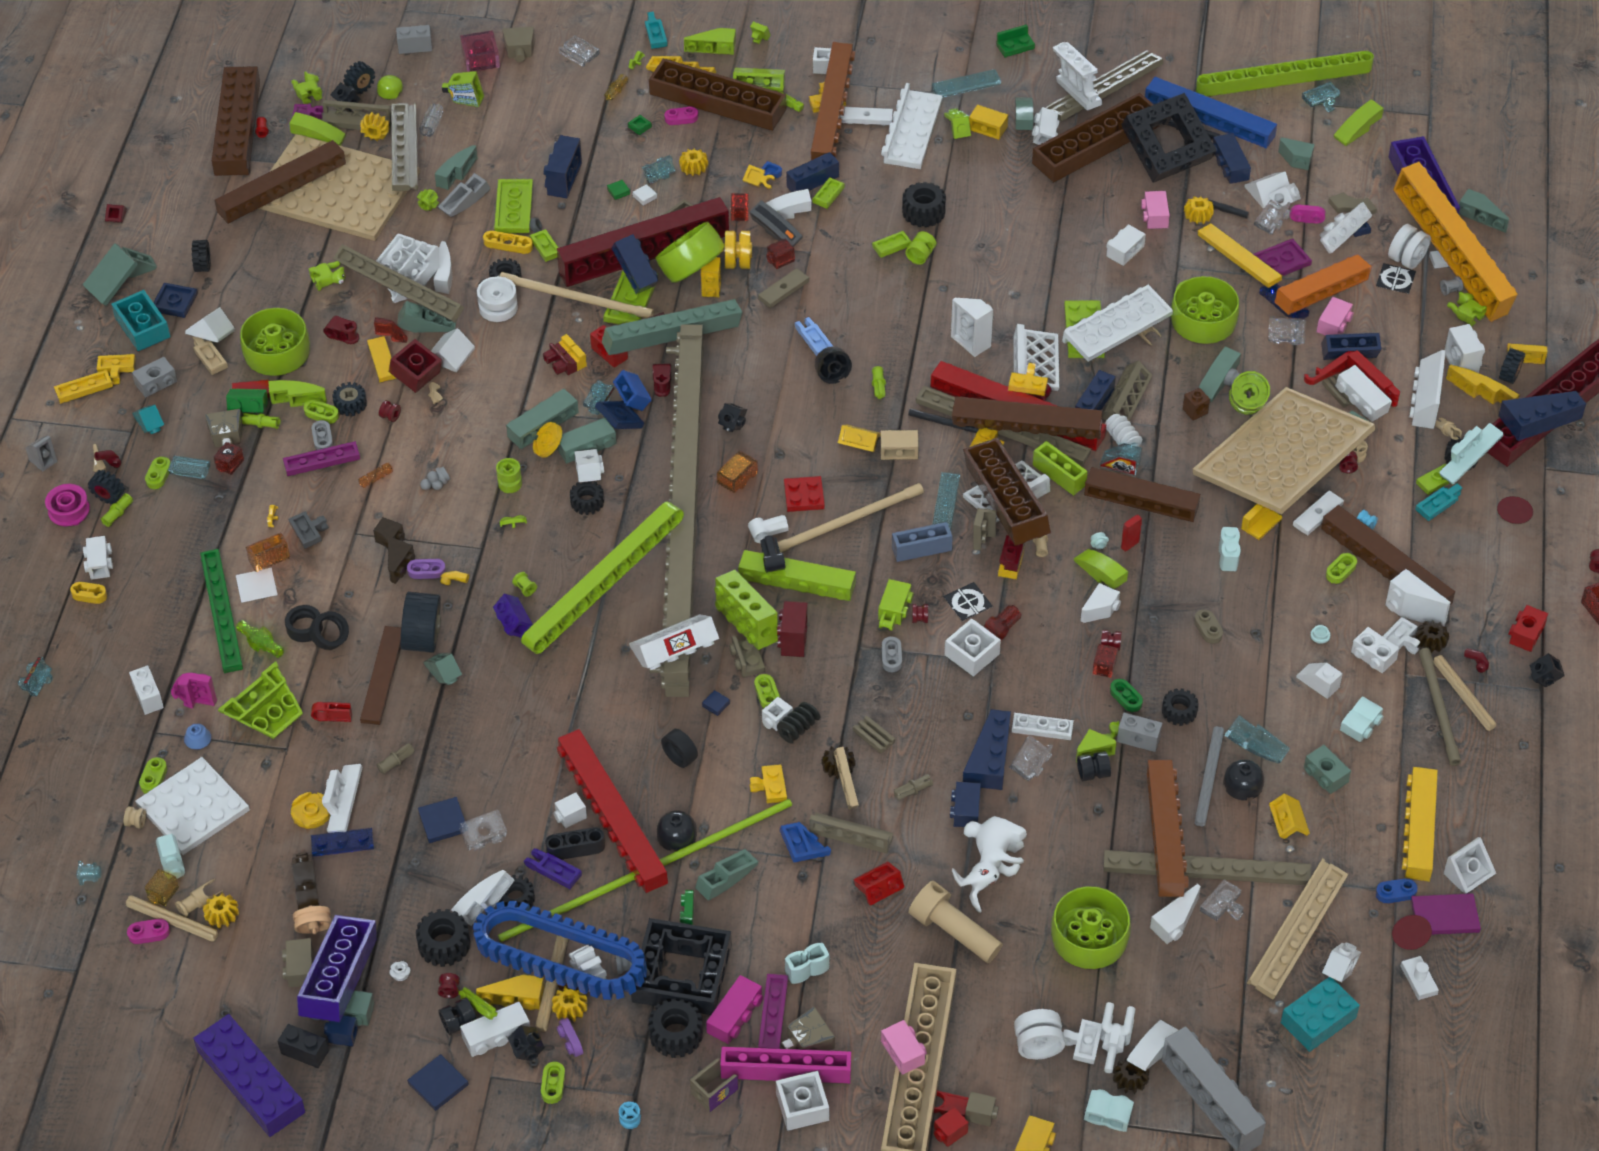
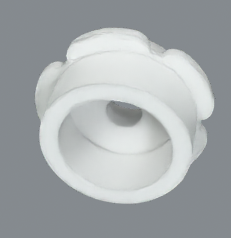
(400, 975)

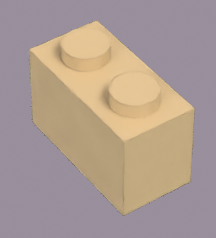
(899, 444)

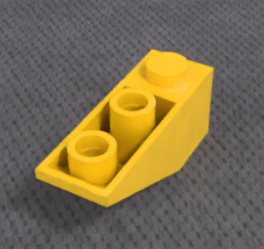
(522, 989)

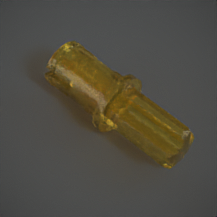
(616, 87)

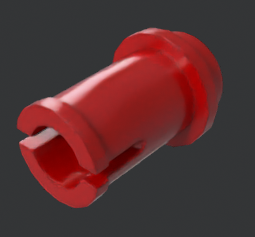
(261, 127)

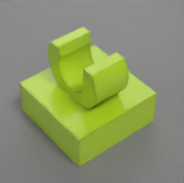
(759, 32)

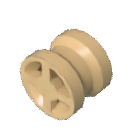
(1361, 451)
(134, 817)

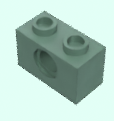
(1327, 769)

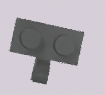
(306, 529)

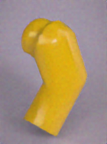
(454, 575)

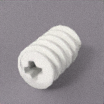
(1122, 430)

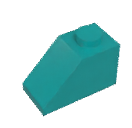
(149, 419)

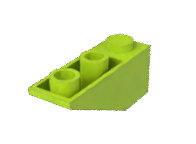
(712, 41)

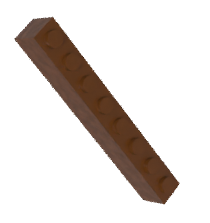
(280, 181)
(1027, 417)
(1376, 550)

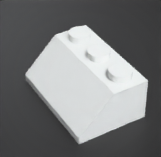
(972, 324)

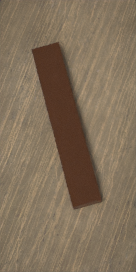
(381, 676)

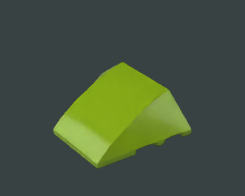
(265, 704)

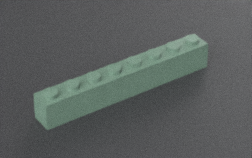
(665, 327)

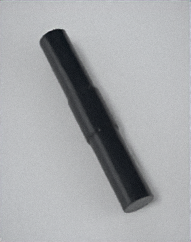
(1229, 209)

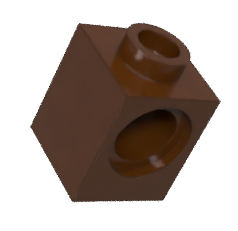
(1196, 404)

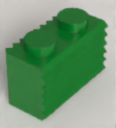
(247, 400)

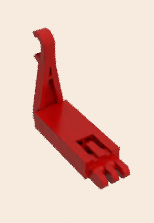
(1353, 358)

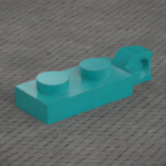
(655, 31)
(1438, 501)

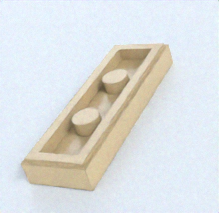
(846, 778)

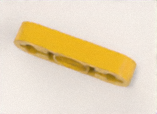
(523, 246)

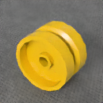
(739, 249)

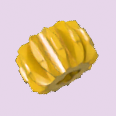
(374, 126)
(693, 162)
(1198, 210)
(220, 910)
(569, 1004)

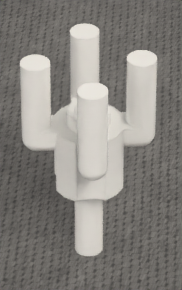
(1115, 1035)

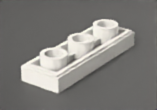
(867, 116)
(1314, 514)
(1042, 726)

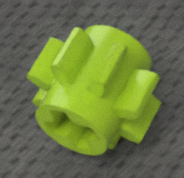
(428, 199)

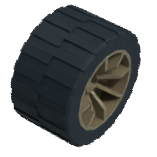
(420, 622)

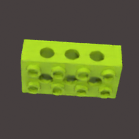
(746, 609)

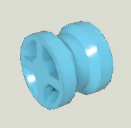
(1367, 519)
(629, 1109)

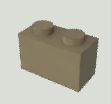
(298, 959)

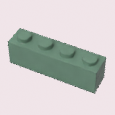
(555, 409)

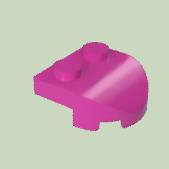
(194, 689)

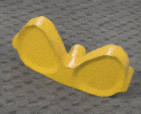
(272, 509)

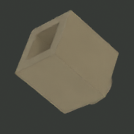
(981, 1109)

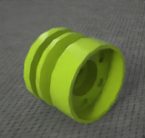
(1254, 383)

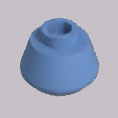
(197, 736)

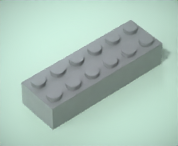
(1213, 1090)

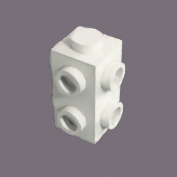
(1045, 125)
(97, 555)

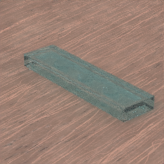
(966, 83)
(946, 498)

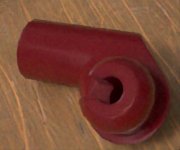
(109, 456)
(1479, 657)

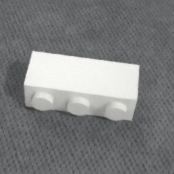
(1363, 393)
(487, 1034)

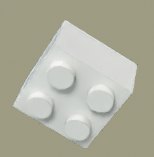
(1464, 348)
(972, 647)
(802, 1100)

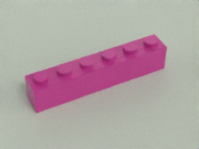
(785, 1063)

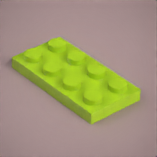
(513, 205)
(625, 294)
(1074, 313)

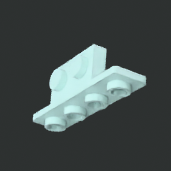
(1469, 451)

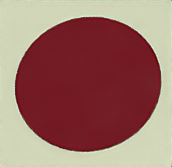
(1515, 510)
(1411, 932)

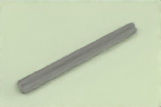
(1209, 776)

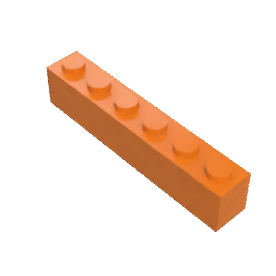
(1322, 284)

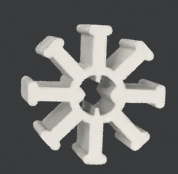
(586, 961)

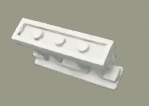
(1077, 76)

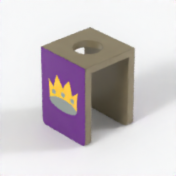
(720, 1094)

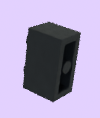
(303, 1046)

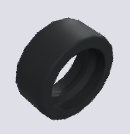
(297, 613)
(342, 625)
(679, 748)

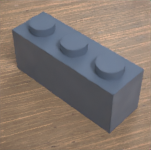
(921, 541)

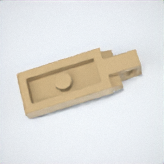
(209, 355)

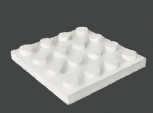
(193, 805)

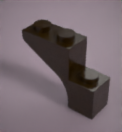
(400, 553)
(305, 880)

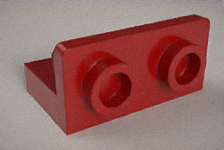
(880, 882)

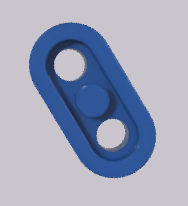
(1397, 890)

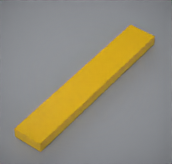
(1239, 255)

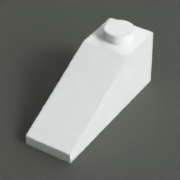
(1172, 919)

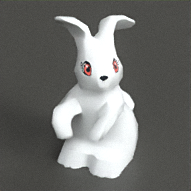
(993, 840)

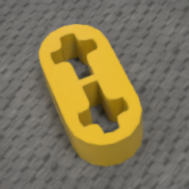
(89, 592)

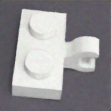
(1402, 633)
(1085, 1041)

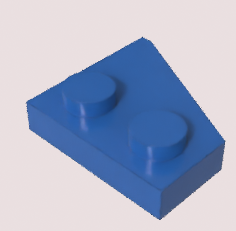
(802, 843)

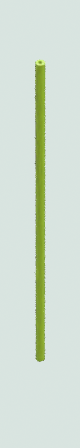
(665, 861)

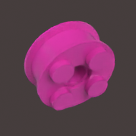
(67, 505)

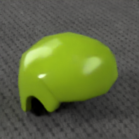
(389, 87)

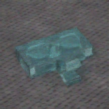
(1322, 94)

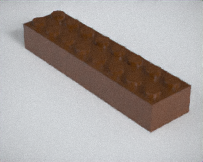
(717, 94)
(236, 121)
(1087, 140)
(1007, 491)

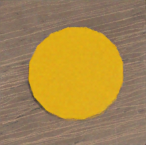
(548, 439)
(309, 811)

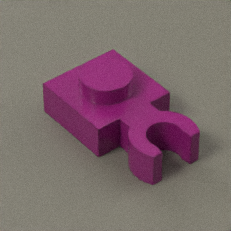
(309, 110)

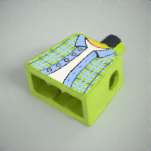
(465, 88)

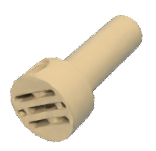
(933, 906)

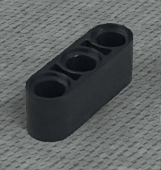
(575, 843)

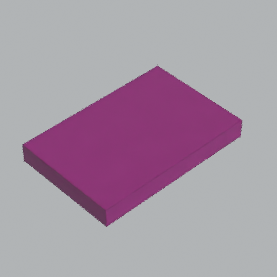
(1285, 257)
(1448, 913)

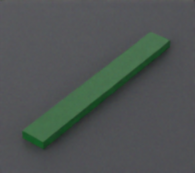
(221, 611)

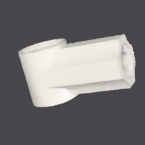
(760, 528)

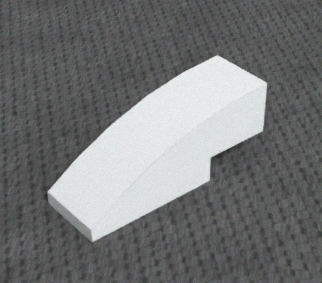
(791, 203)
(443, 275)
(483, 895)
(1151, 1046)

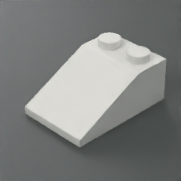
(1416, 600)

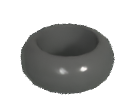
(535, 225)

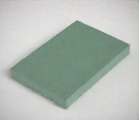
(110, 274)

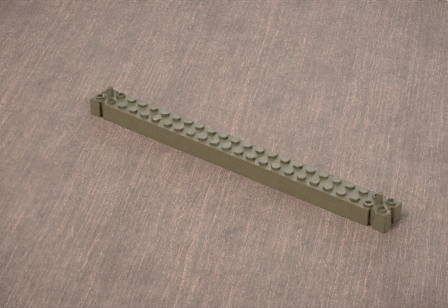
(683, 494)

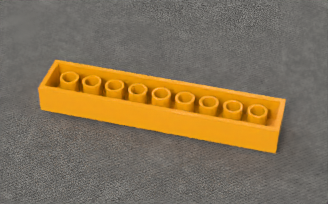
(1455, 241)

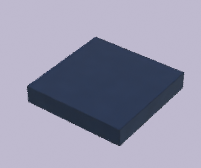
(175, 299)
(619, 415)
(441, 819)
(438, 1082)

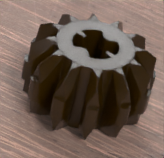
(1432, 636)
(829, 763)
(1130, 1076)

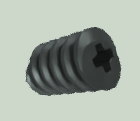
(797, 721)

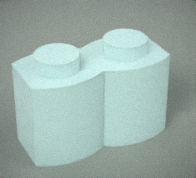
(1229, 548)
(1362, 719)
(170, 855)
(807, 963)
(1109, 1110)

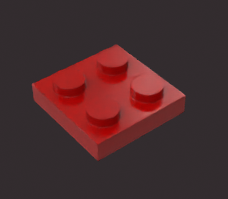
(804, 494)

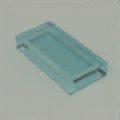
(189, 467)

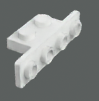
(1344, 226)
(340, 796)

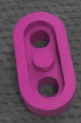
(681, 116)
(1307, 214)
(148, 931)

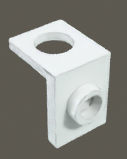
(1289, 192)

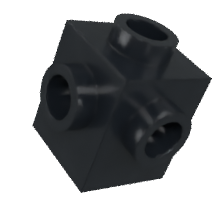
(345, 94)
(732, 417)
(1546, 670)
(526, 1043)

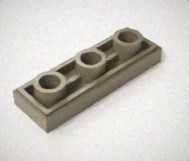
(783, 288)

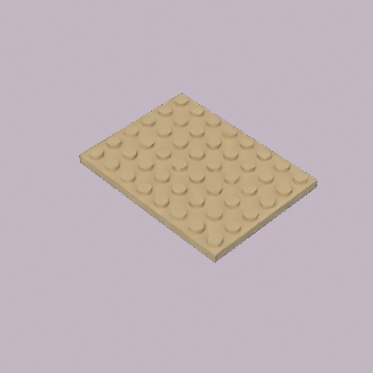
(348, 199)
(1283, 450)

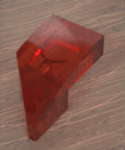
(389, 328)

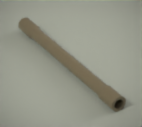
(1451, 748)

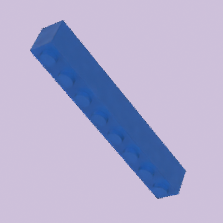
(1217, 114)

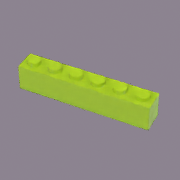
(800, 576)

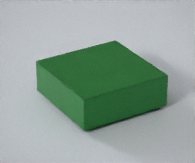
(639, 124)
(618, 189)

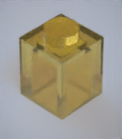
(161, 887)

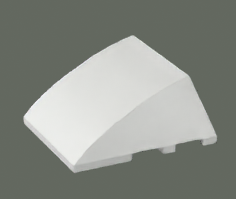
(410, 258)

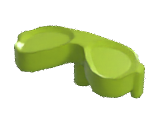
(638, 56)
(517, 519)
(1113, 727)

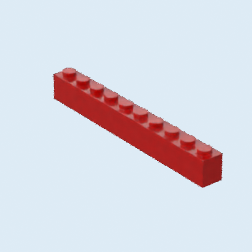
(970, 385)
(612, 811)

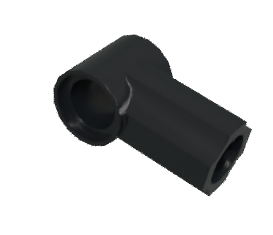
(772, 557)

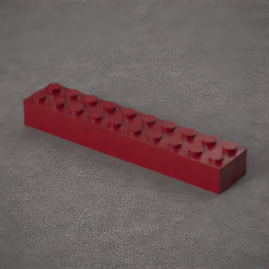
(594, 255)
(1578, 375)

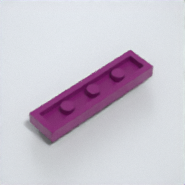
(321, 458)
(773, 1011)

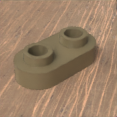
(1207, 625)

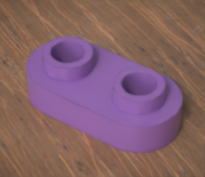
(426, 568)
(572, 1043)

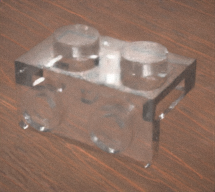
(1272, 216)
(1286, 330)
(1030, 758)

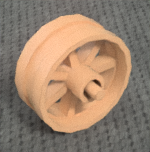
(312, 919)

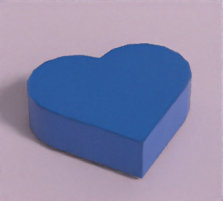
(772, 169)

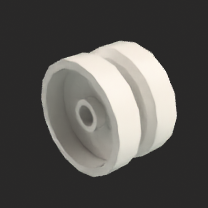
(1409, 246)
(497, 299)
(1039, 1034)

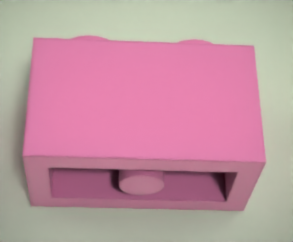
(1155, 209)
(1335, 317)
(903, 1047)

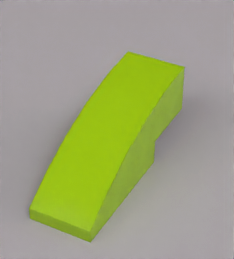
(1359, 122)
(315, 128)
(295, 392)
(1102, 568)

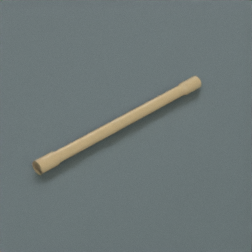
(579, 296)
(907, 493)

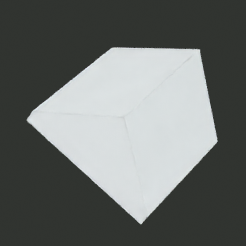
(1262, 187)
(212, 327)
(453, 349)
(1469, 866)

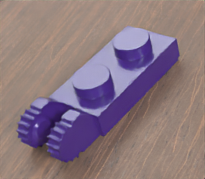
(553, 868)

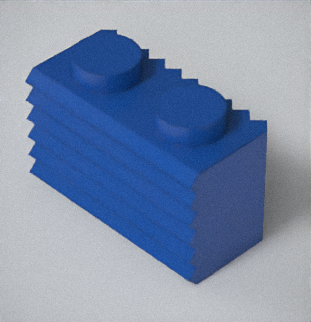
(632, 390)

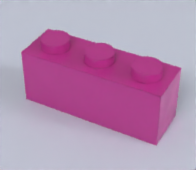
(734, 1009)

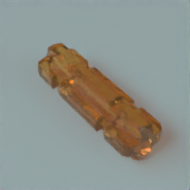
(375, 475)

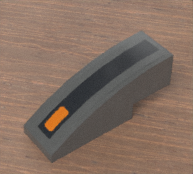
(774, 223)

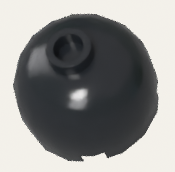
(832, 364)
(1243, 780)
(676, 830)

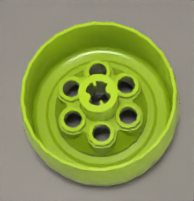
(690, 252)
(1206, 298)
(272, 330)
(1089, 910)

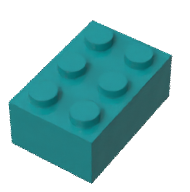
(141, 320)
(1319, 1013)

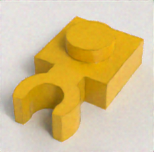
(755, 176)

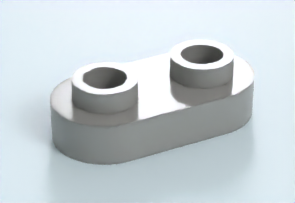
(321, 435)
(891, 656)

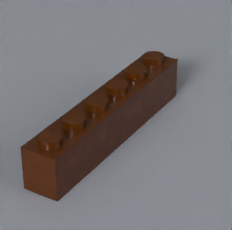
(1142, 494)

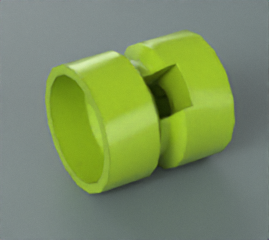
(920, 248)
(509, 475)

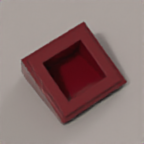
(115, 213)

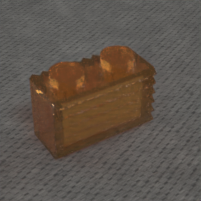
(737, 471)
(268, 552)

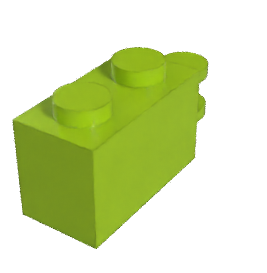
(894, 604)

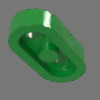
(1127, 696)
(687, 901)

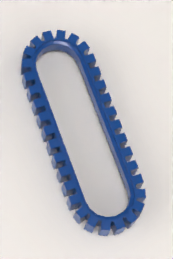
(566, 929)

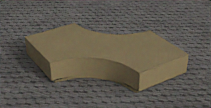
(1345, 203)

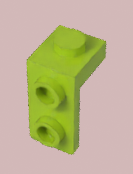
(959, 123)

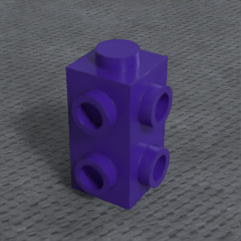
(512, 615)

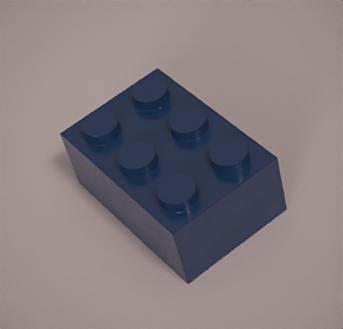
(563, 166)

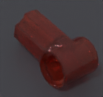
(1003, 622)

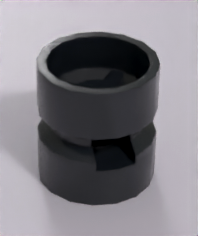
(1093, 766)
(464, 1015)

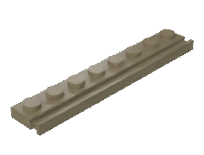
(1110, 82)
(404, 147)

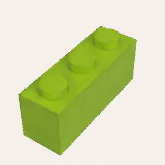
(767, 78)
(1059, 468)

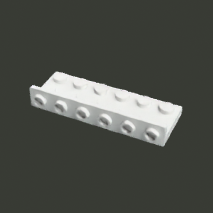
(911, 128)
(1117, 323)

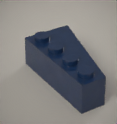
(1541, 413)
(989, 753)

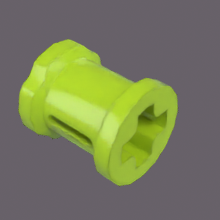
(522, 581)

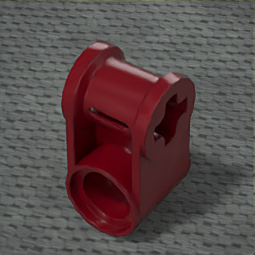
(342, 330)
(662, 379)

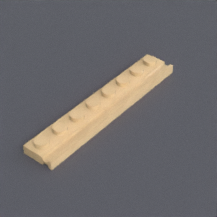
(1297, 929)

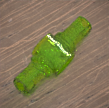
(260, 639)

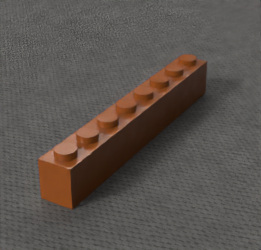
(832, 100)
(1165, 828)

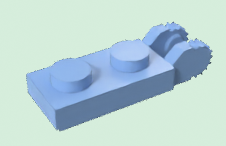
(813, 335)

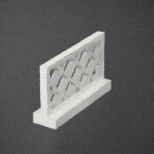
(1022, 344)
(1039, 486)

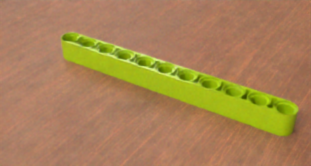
(1284, 73)
(602, 577)

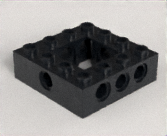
(1159, 165)
(687, 940)

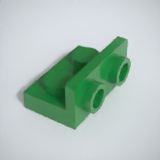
(1014, 41)

